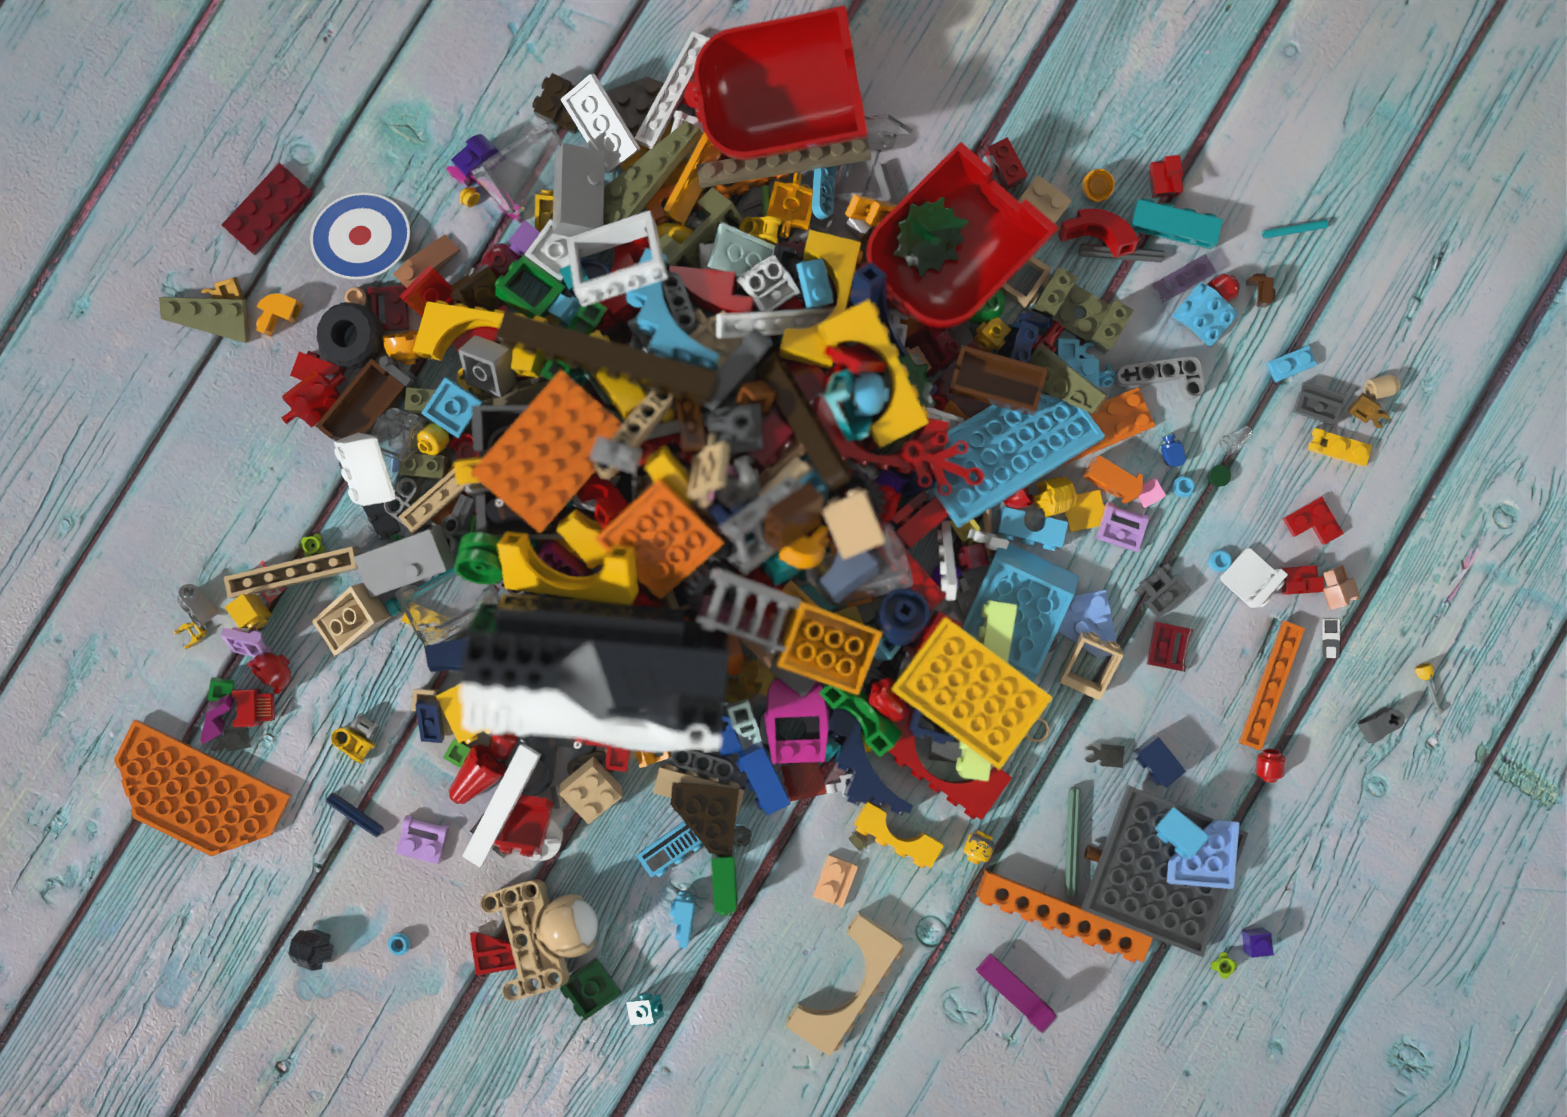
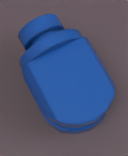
(1173, 451)

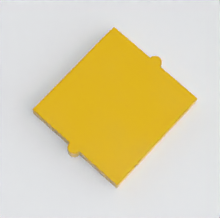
(1087, 511)

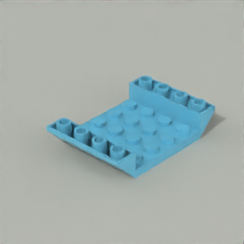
(1041, 598)

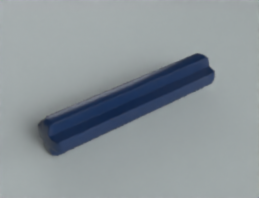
(354, 814)

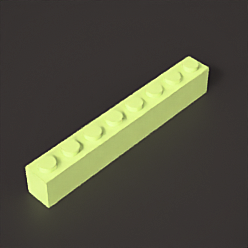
(997, 637)

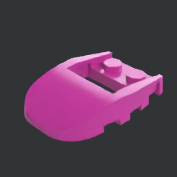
(785, 702)

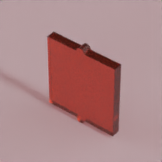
(803, 780)

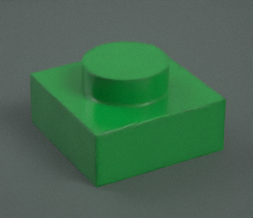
(220, 688)

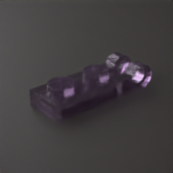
(1184, 278)

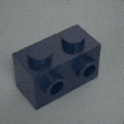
(1159, 761)

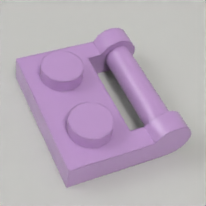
(1121, 534)
(244, 642)
(421, 846)

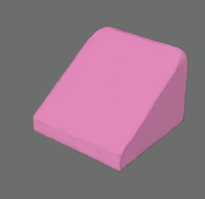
(1151, 493)

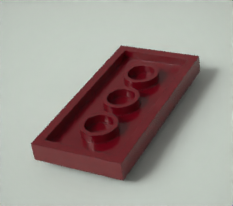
(267, 209)

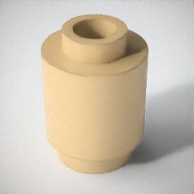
(1382, 387)

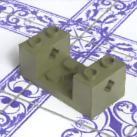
(718, 211)
(1101, 321)
(420, 464)

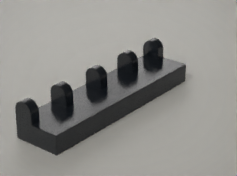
(382, 522)

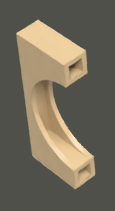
(827, 1027)

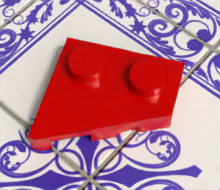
(491, 954)

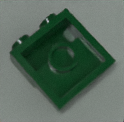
(590, 988)

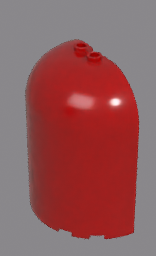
(780, 86)
(995, 244)

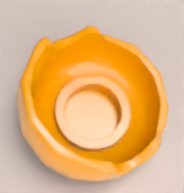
(1098, 185)

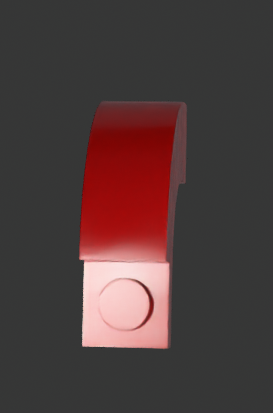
(1103, 225)

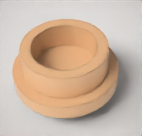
(356, 295)

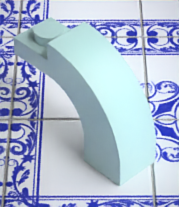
(744, 722)

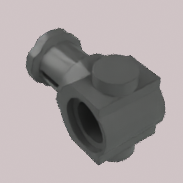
(732, 423)

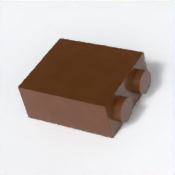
(793, 516)

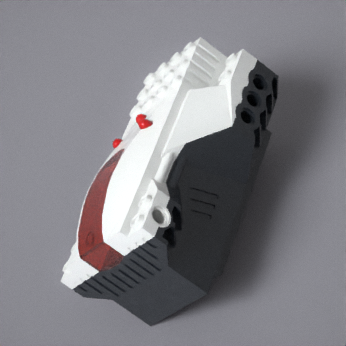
(594, 673)

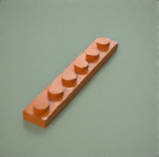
(1271, 685)

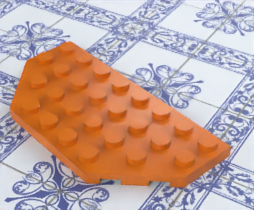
(195, 793)

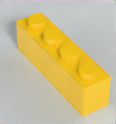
(622, 394)

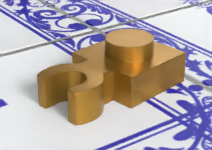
(226, 289)
(1366, 409)

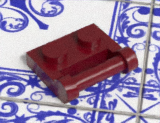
(395, 308)
(1163, 644)

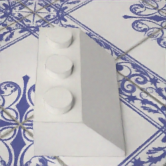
(364, 469)

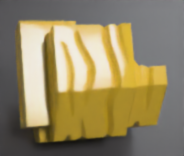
(1055, 496)

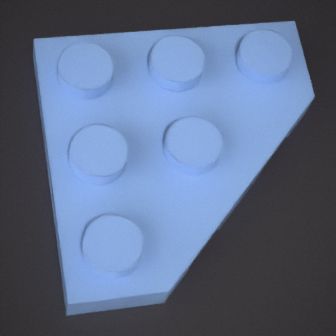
(1089, 614)
(1214, 862)

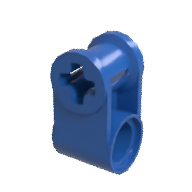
(729, 739)

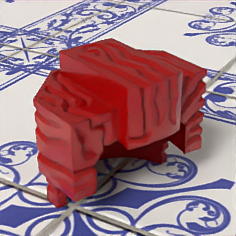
(463, 446)

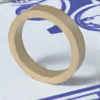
(1046, 734)

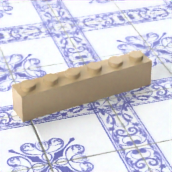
(292, 572)

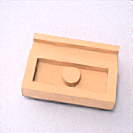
(835, 880)

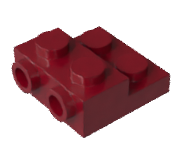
(936, 347)

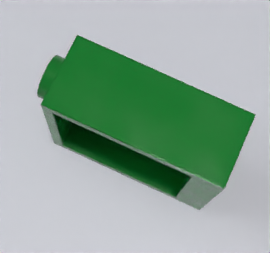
(518, 303)
(724, 884)

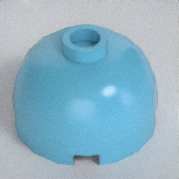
(869, 394)

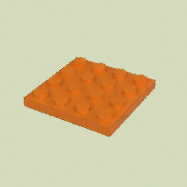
(665, 536)

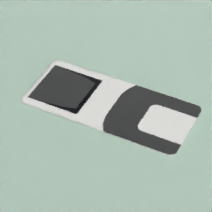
(1331, 638)

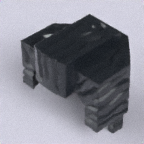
(310, 949)

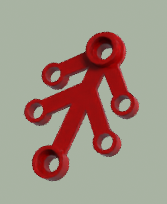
(938, 462)

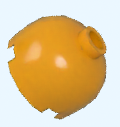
(401, 346)

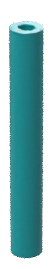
(1287, 230)

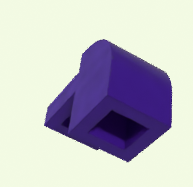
(476, 152)

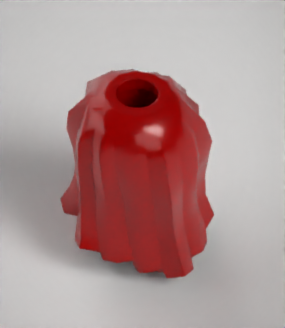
(887, 701)

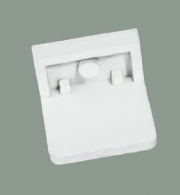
(1252, 578)

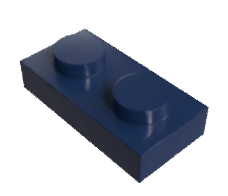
(430, 721)

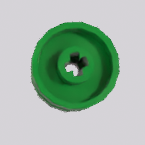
(479, 559)

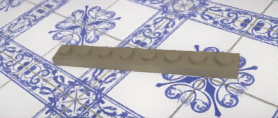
(736, 170)

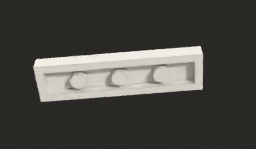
(947, 565)

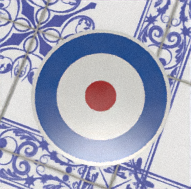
(360, 235)

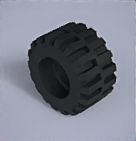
(700, 579)

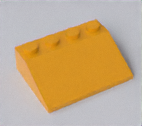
(828, 647)

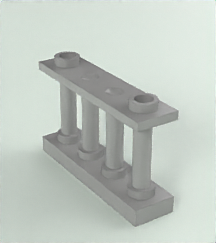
(750, 518)
(744, 588)

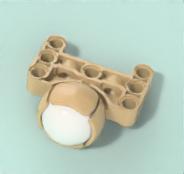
(552, 930)

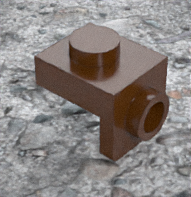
(1266, 292)

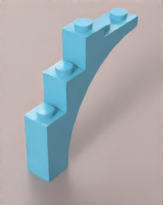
(668, 338)

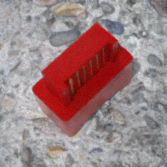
(253, 707)

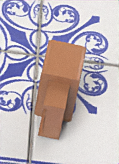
(1339, 588)

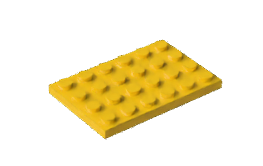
(971, 693)

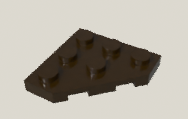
(635, 101)
(708, 814)

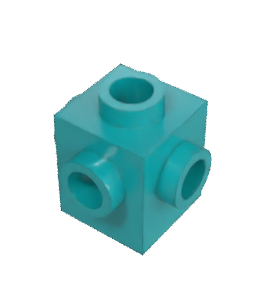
(645, 1009)

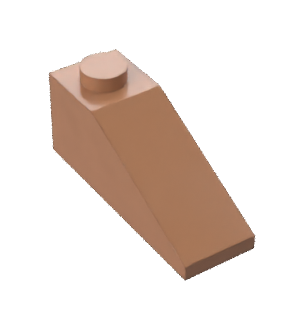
(435, 255)

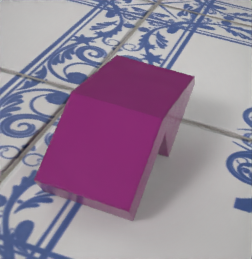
(213, 722)

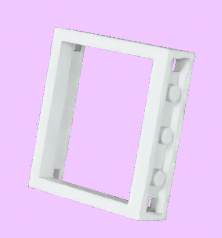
(609, 237)

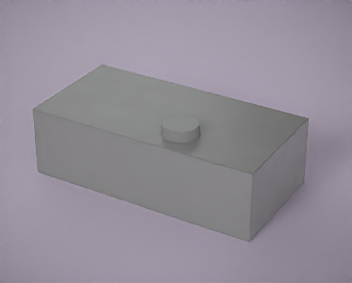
(578, 190)
(405, 561)

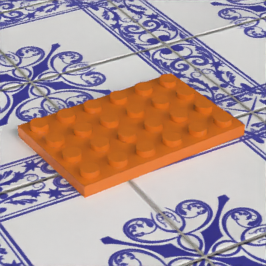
(547, 452)

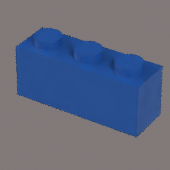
(762, 778)

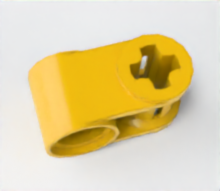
(762, 228)
(353, 745)

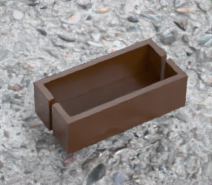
(998, 380)
(362, 403)

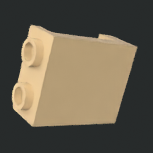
(853, 523)

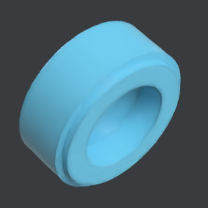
(1220, 561)

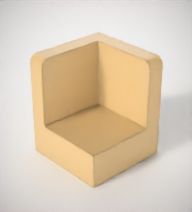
(424, 694)

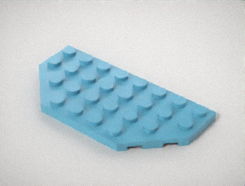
(1012, 452)

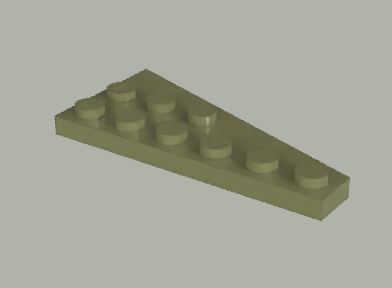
(639, 182)

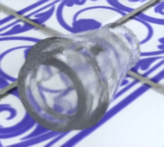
(1235, 440)

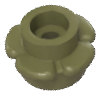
(858, 840)

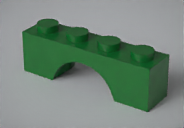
(583, 322)
(878, 731)

